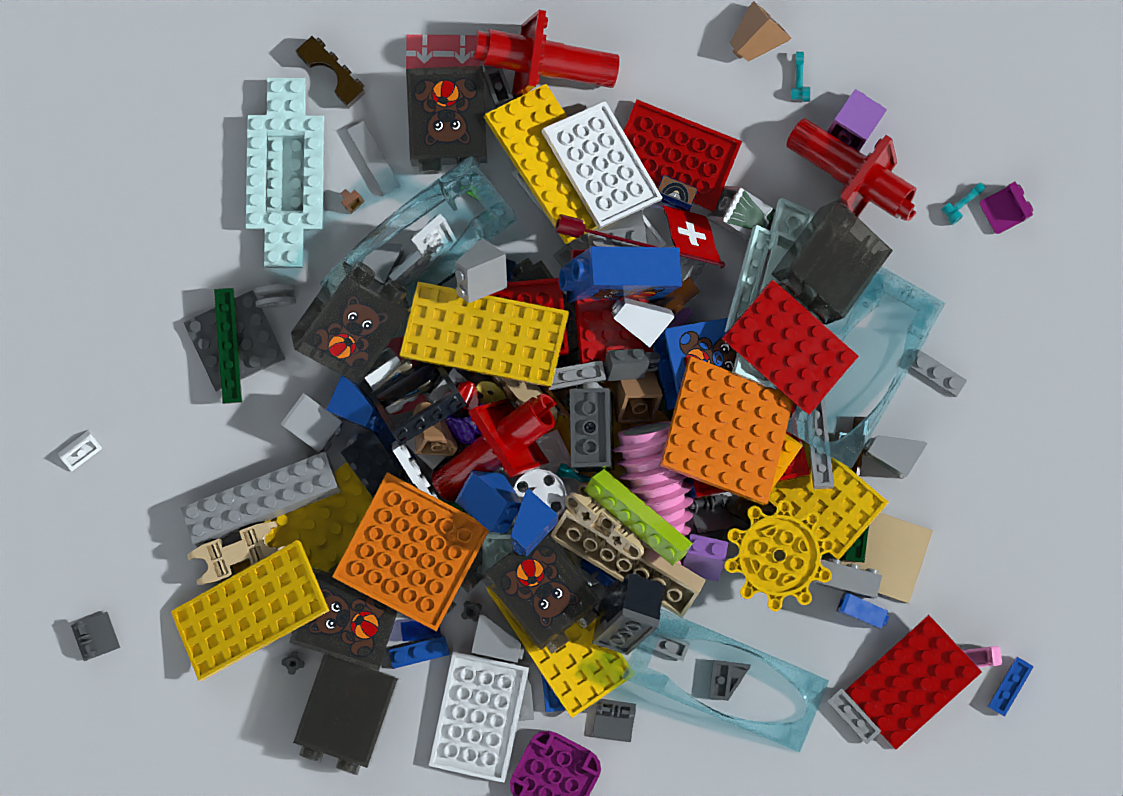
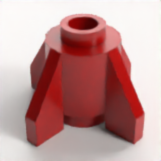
(469, 394)

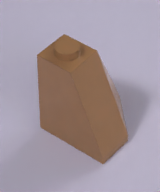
(757, 34)
(436, 439)

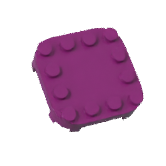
(555, 768)

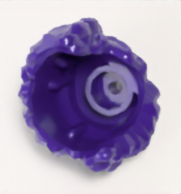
(463, 428)

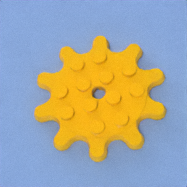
(801, 552)

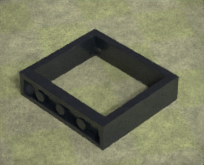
(425, 418)

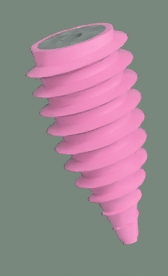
(654, 485)

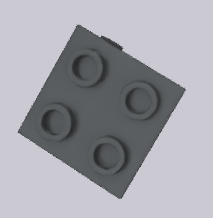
(711, 514)
(95, 636)
(614, 720)

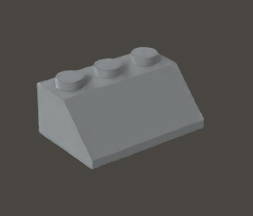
(629, 227)

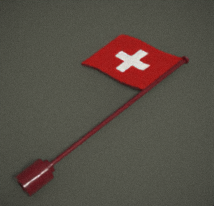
(687, 230)

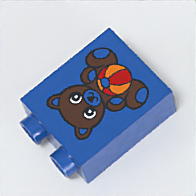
(622, 273)
(695, 340)

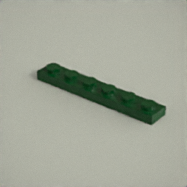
(228, 346)

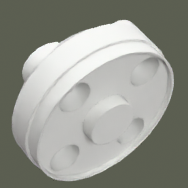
(548, 494)

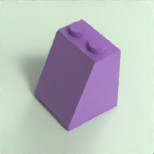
(856, 120)
(706, 556)

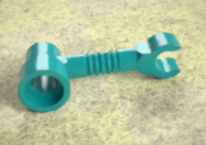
(800, 92)
(952, 211)
(565, 471)

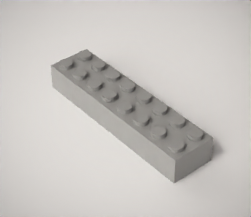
(261, 499)
(844, 578)

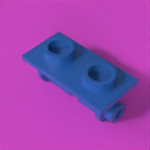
(602, 576)

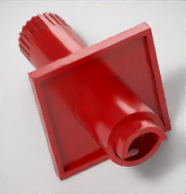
(535, 56)
(864, 176)
(505, 441)

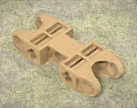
(606, 522)
(234, 553)

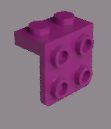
(1006, 208)

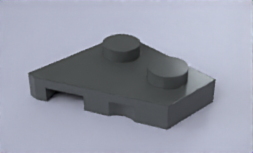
(726, 678)

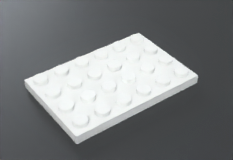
(601, 164)
(479, 716)

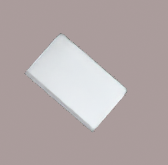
(79, 450)

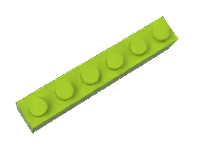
(637, 517)

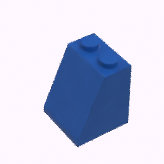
(355, 406)
(489, 500)
(532, 523)

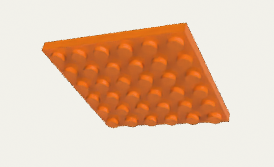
(727, 431)
(411, 551)

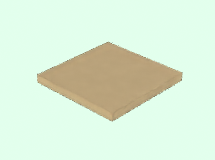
(897, 552)

